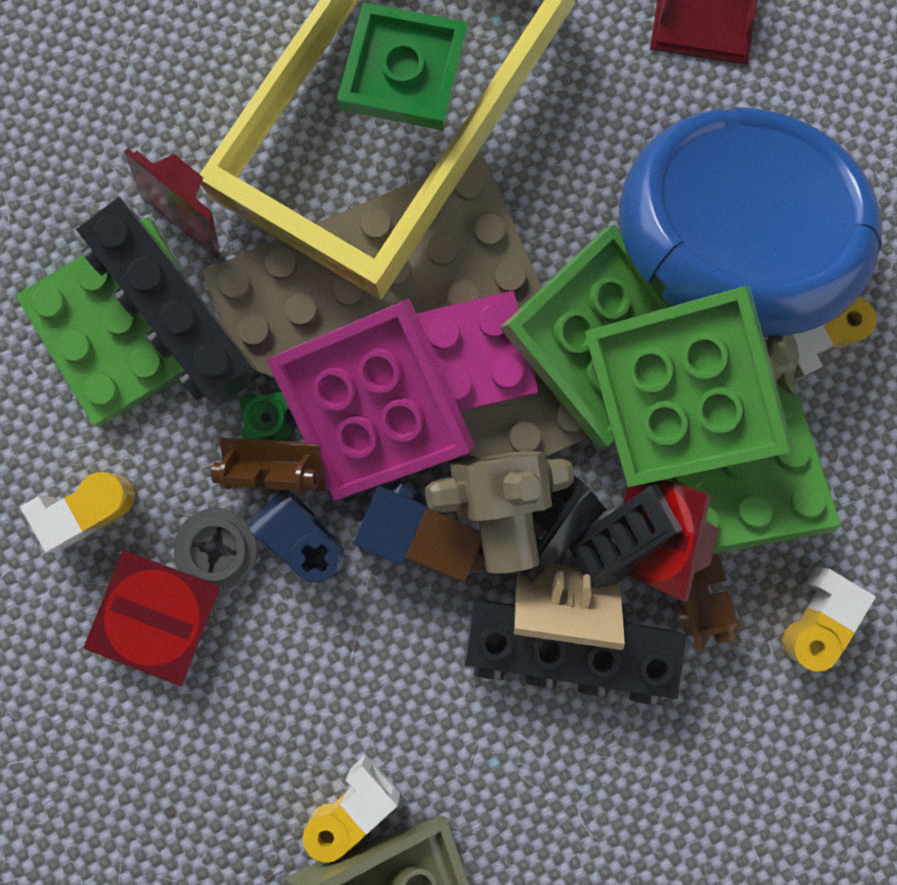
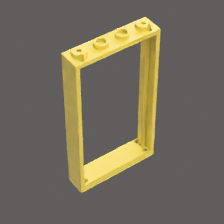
(278, 89)

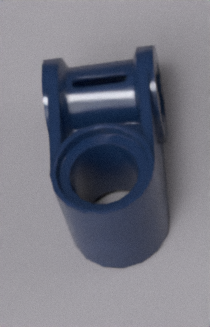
(291, 530)

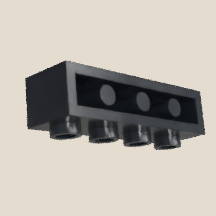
(168, 302)
(645, 667)

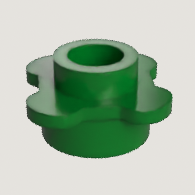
(253, 409)

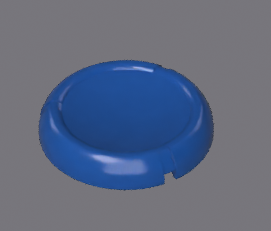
(753, 204)

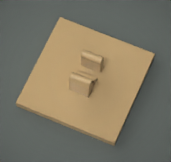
(567, 609)

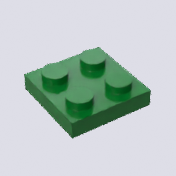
(403, 66)

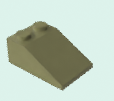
(407, 857)

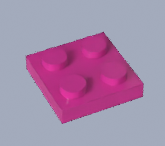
(476, 354)

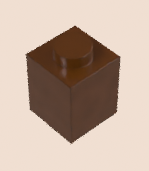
(447, 546)

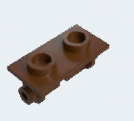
(269, 465)
(707, 612)

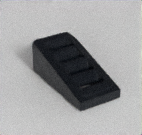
(567, 518)
(597, 553)

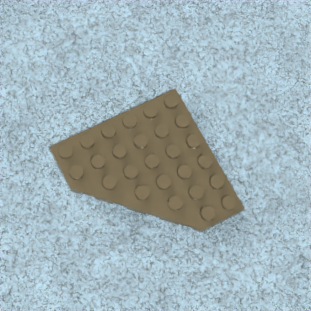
(469, 252)

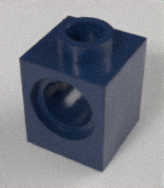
(391, 522)

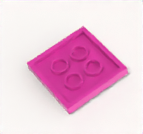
(372, 400)

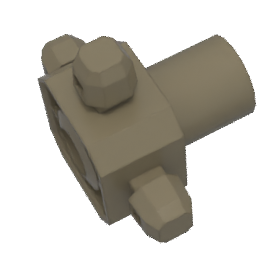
(501, 496)

